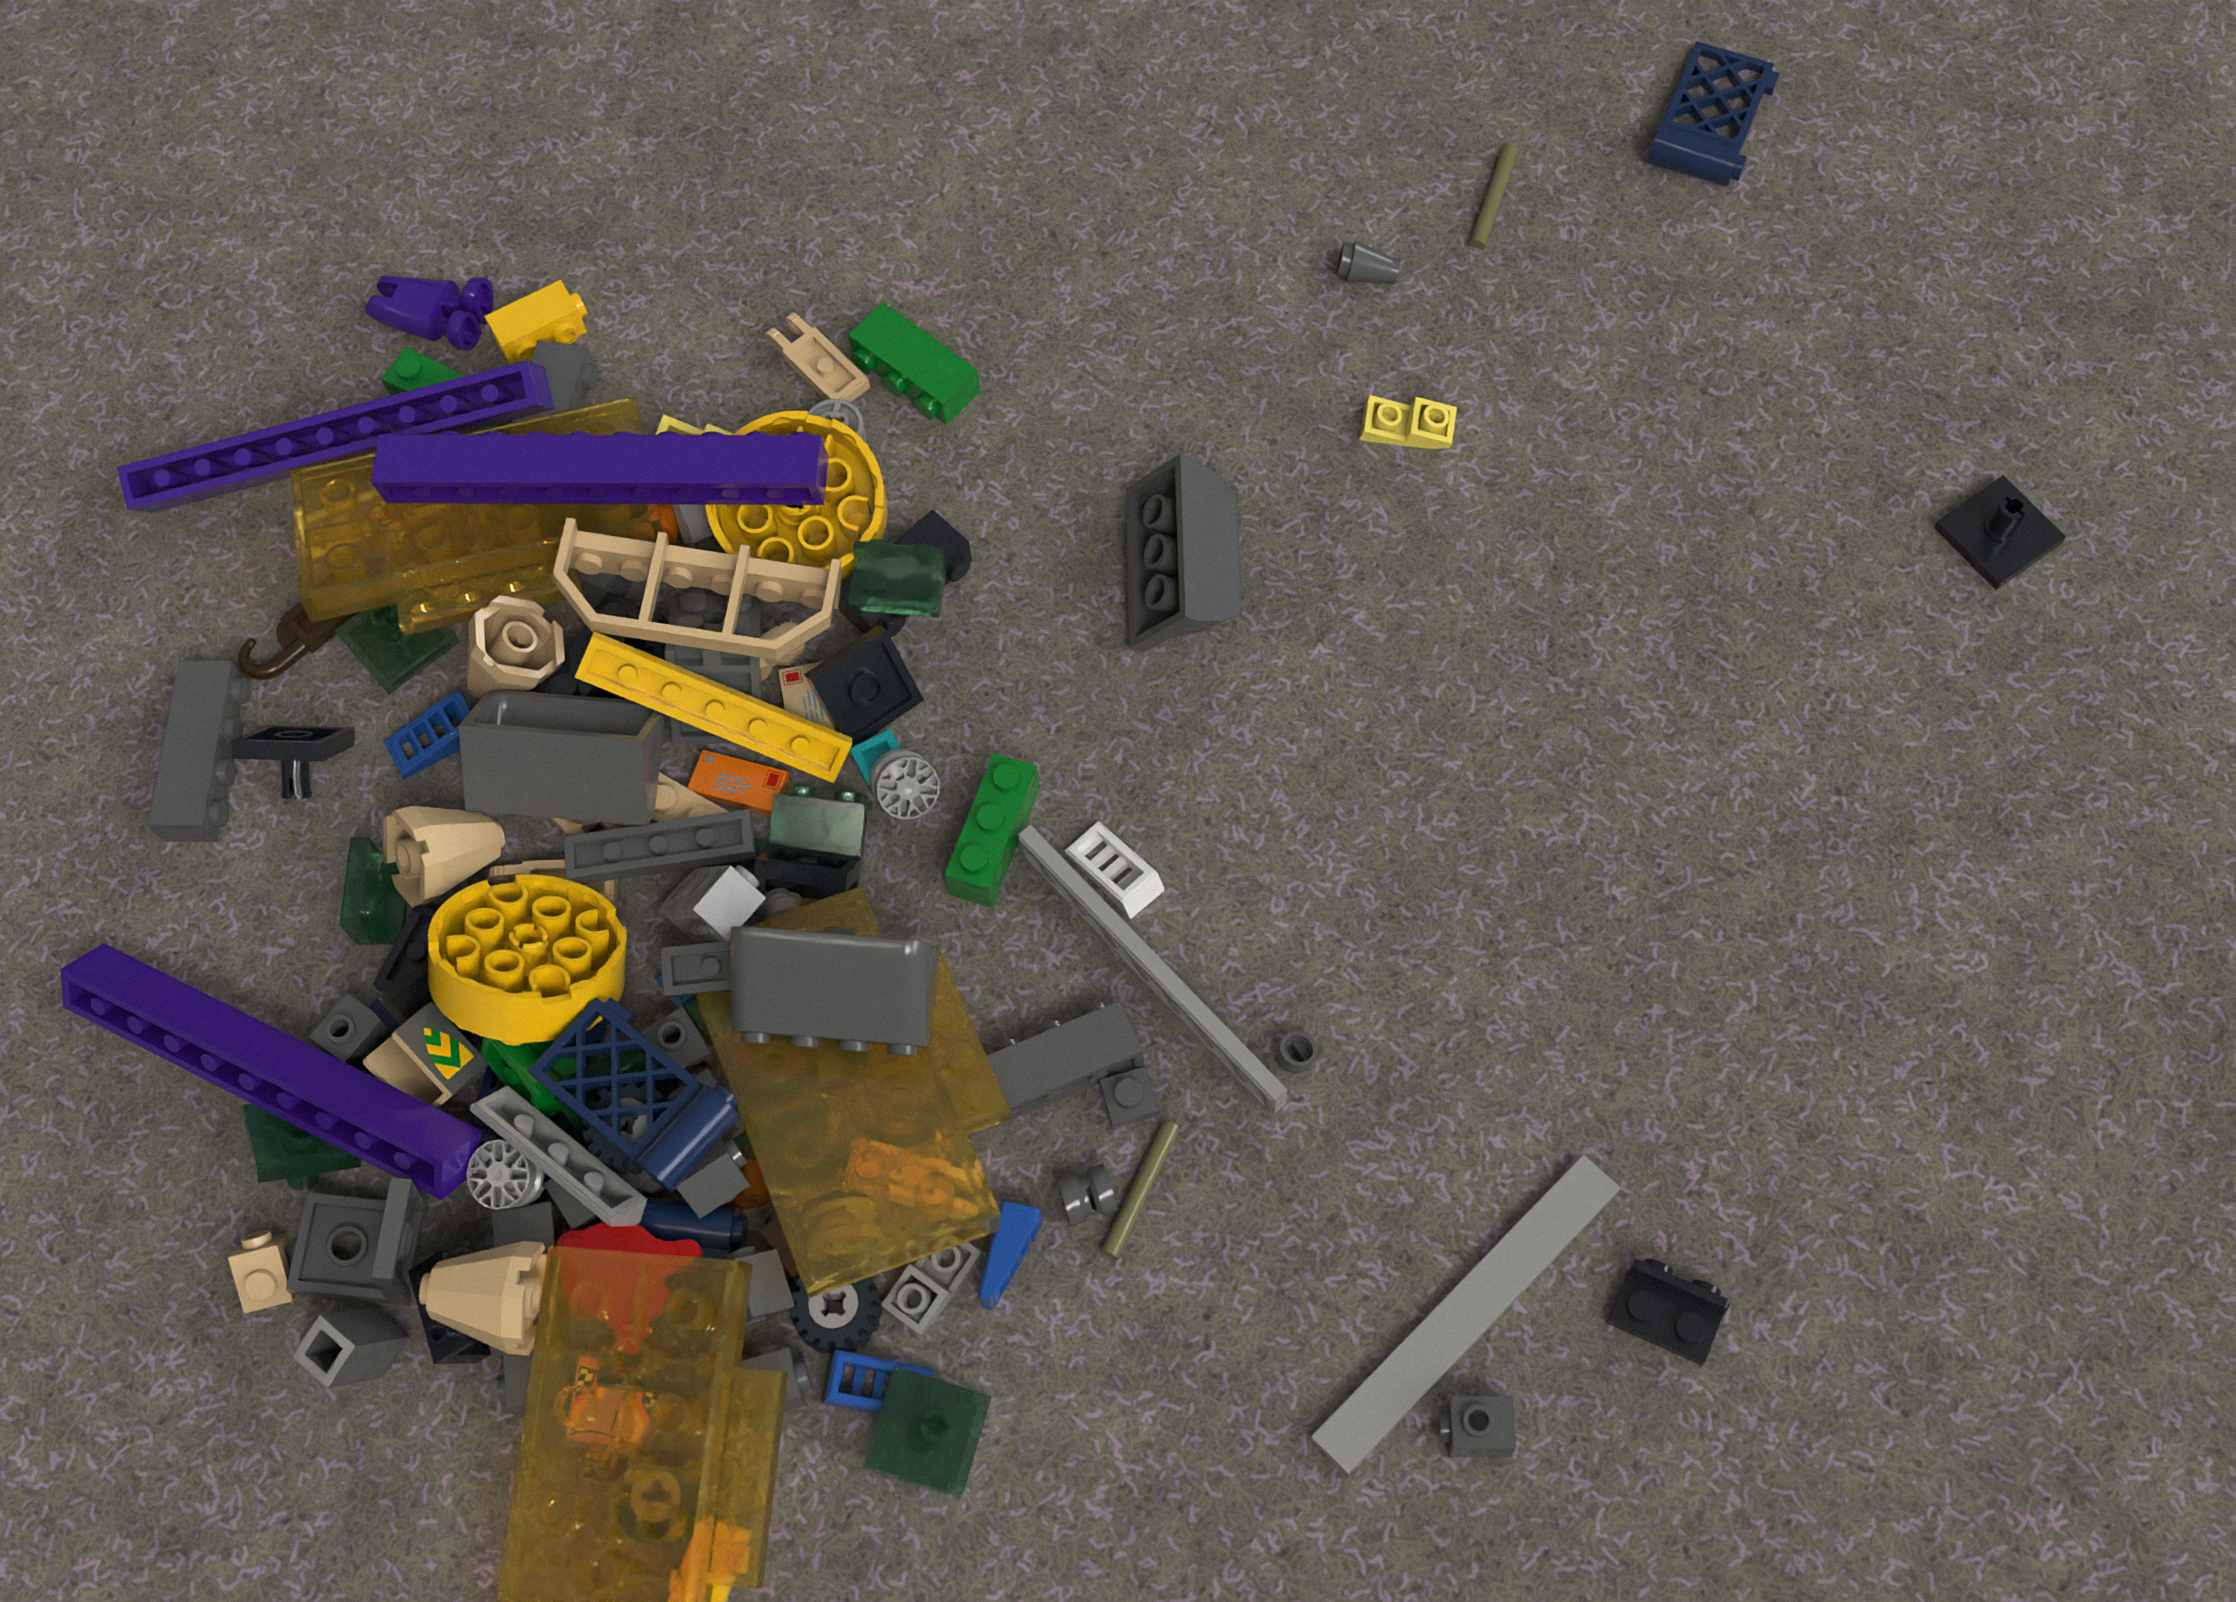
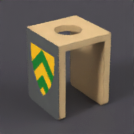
(426, 1058)

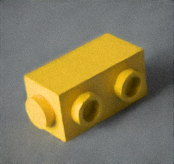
(543, 315)

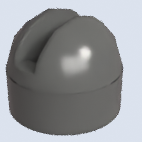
(1304, 1050)

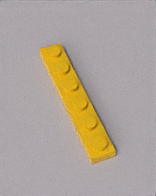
(713, 707)

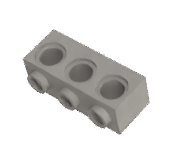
(712, 902)

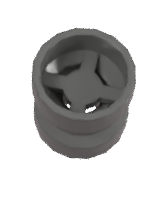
(1076, 1199)

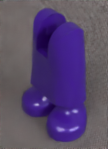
(433, 308)

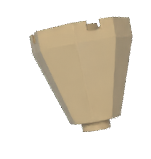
(511, 647)
(438, 849)
(489, 1294)

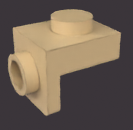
(261, 1270)

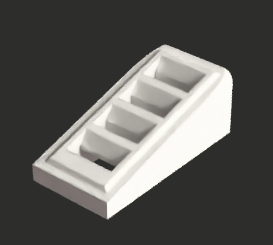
(1133, 890)

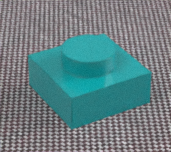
(870, 751)

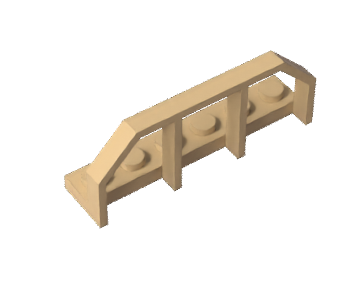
(696, 568)

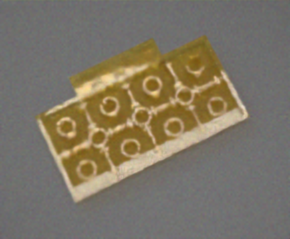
(446, 556)
(868, 1145)
(642, 1435)

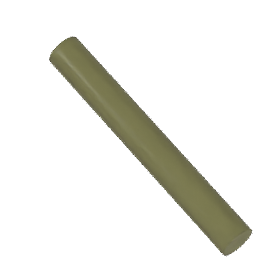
(1494, 196)
(1140, 1189)

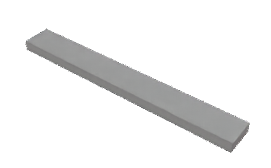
(1153, 971)
(1464, 1315)

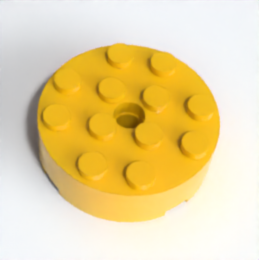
(816, 534)
(524, 957)

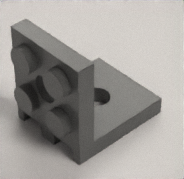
(729, 669)
(387, 1253)

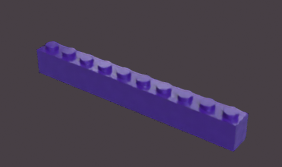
(332, 436)
(601, 468)
(271, 1069)

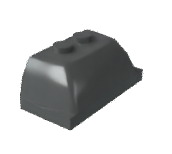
(1180, 553)

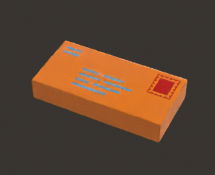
(737, 782)

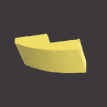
(1414, 425)

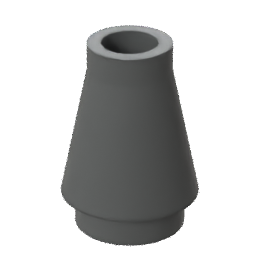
(1366, 264)

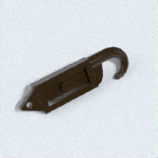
(296, 637)

